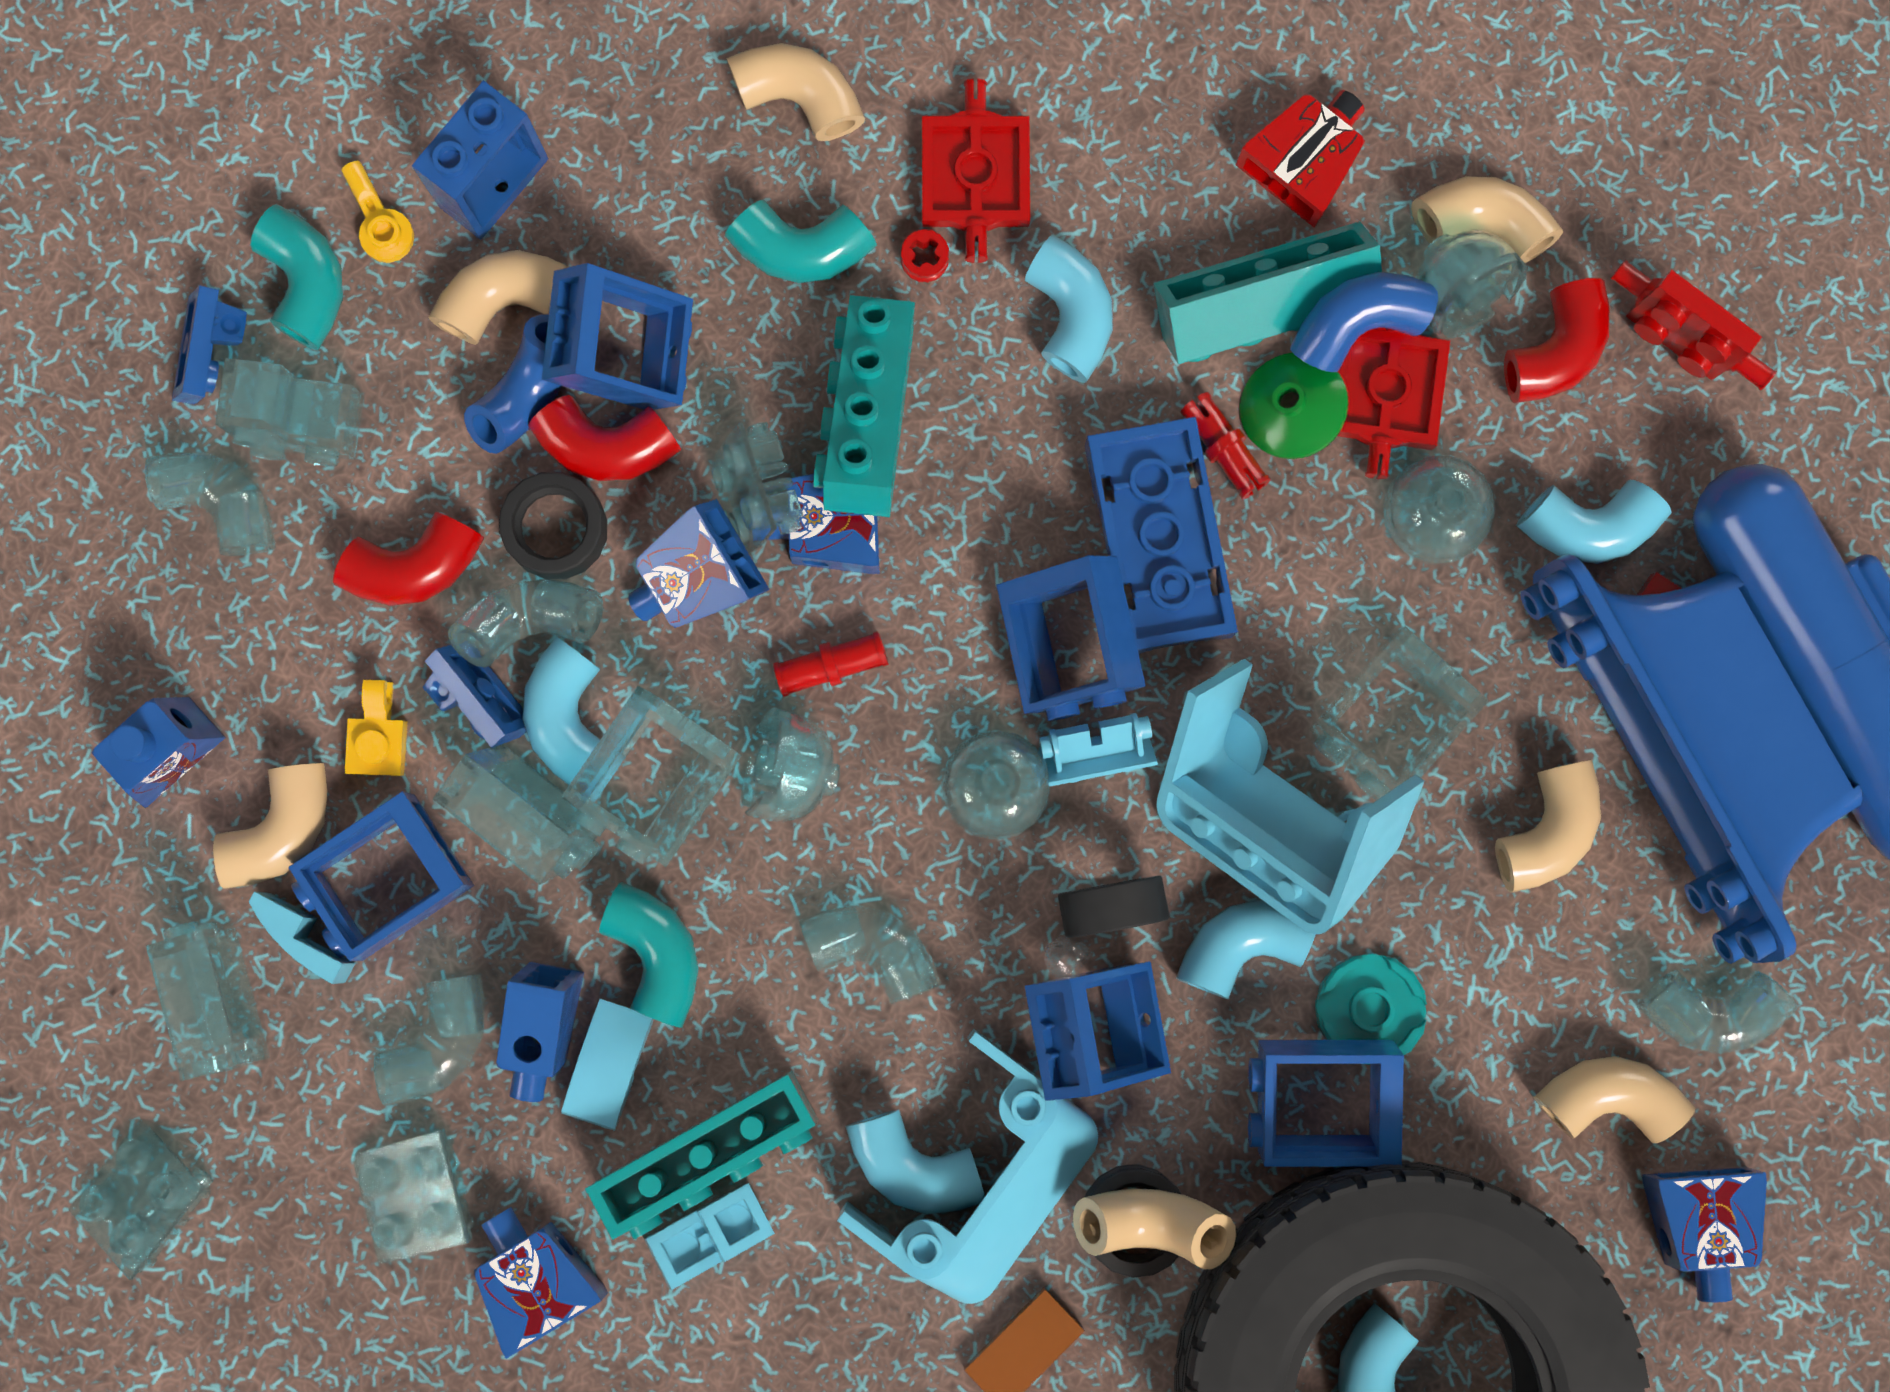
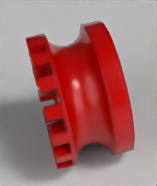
(922, 239)

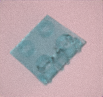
(739, 475)
(413, 1197)
(139, 1200)

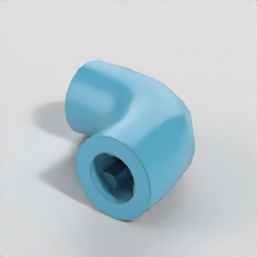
(1082, 305)
(1596, 533)
(552, 710)
(1235, 938)
(908, 1176)
(1374, 1353)

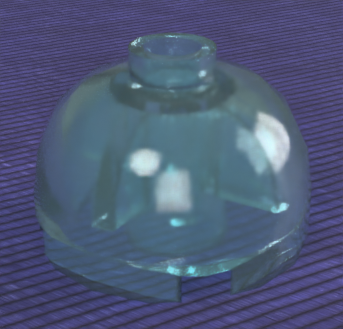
(1469, 275)
(1439, 509)
(790, 768)
(996, 784)

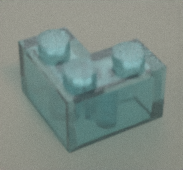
(279, 413)

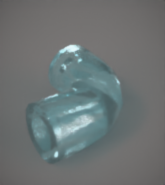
(222, 490)
(523, 611)
(874, 939)
(1721, 1023)
(442, 1051)

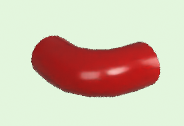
(1572, 350)
(602, 451)
(409, 574)

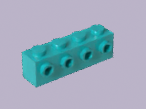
(1259, 292)
(867, 406)
(702, 1155)

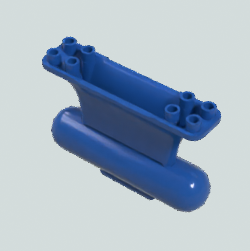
(1744, 695)

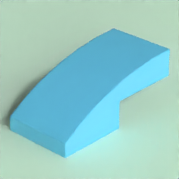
(290, 929)
(606, 1065)
(709, 1236)

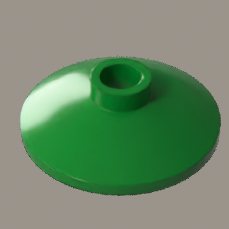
(1298, 429)

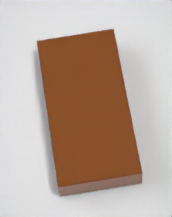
(1025, 1346)

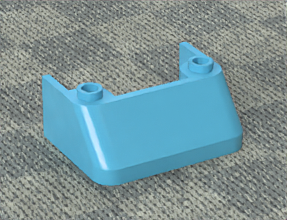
(1260, 825)
(972, 1264)

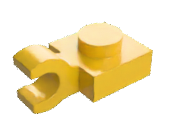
(376, 742)

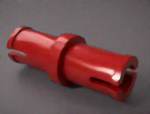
(1226, 446)
(830, 664)

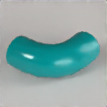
(796, 252)
(311, 271)
(664, 950)

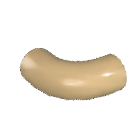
(802, 77)
(1487, 206)
(489, 287)
(283, 836)
(1561, 836)
(1615, 1087)
(1154, 1221)

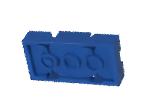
(1162, 532)

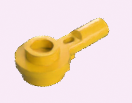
(384, 232)

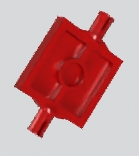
(975, 171)
(1692, 326)
(1394, 393)

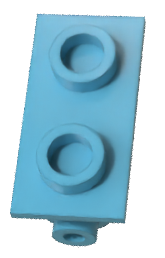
(1120, 748)

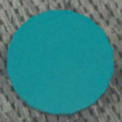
(1350, 1002)

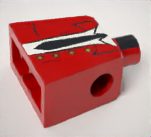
(1306, 153)

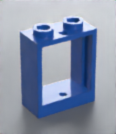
(467, 181)
(575, 330)
(1030, 641)
(427, 842)
(1067, 1039)
(1386, 1105)

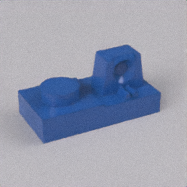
(205, 324)
(478, 694)

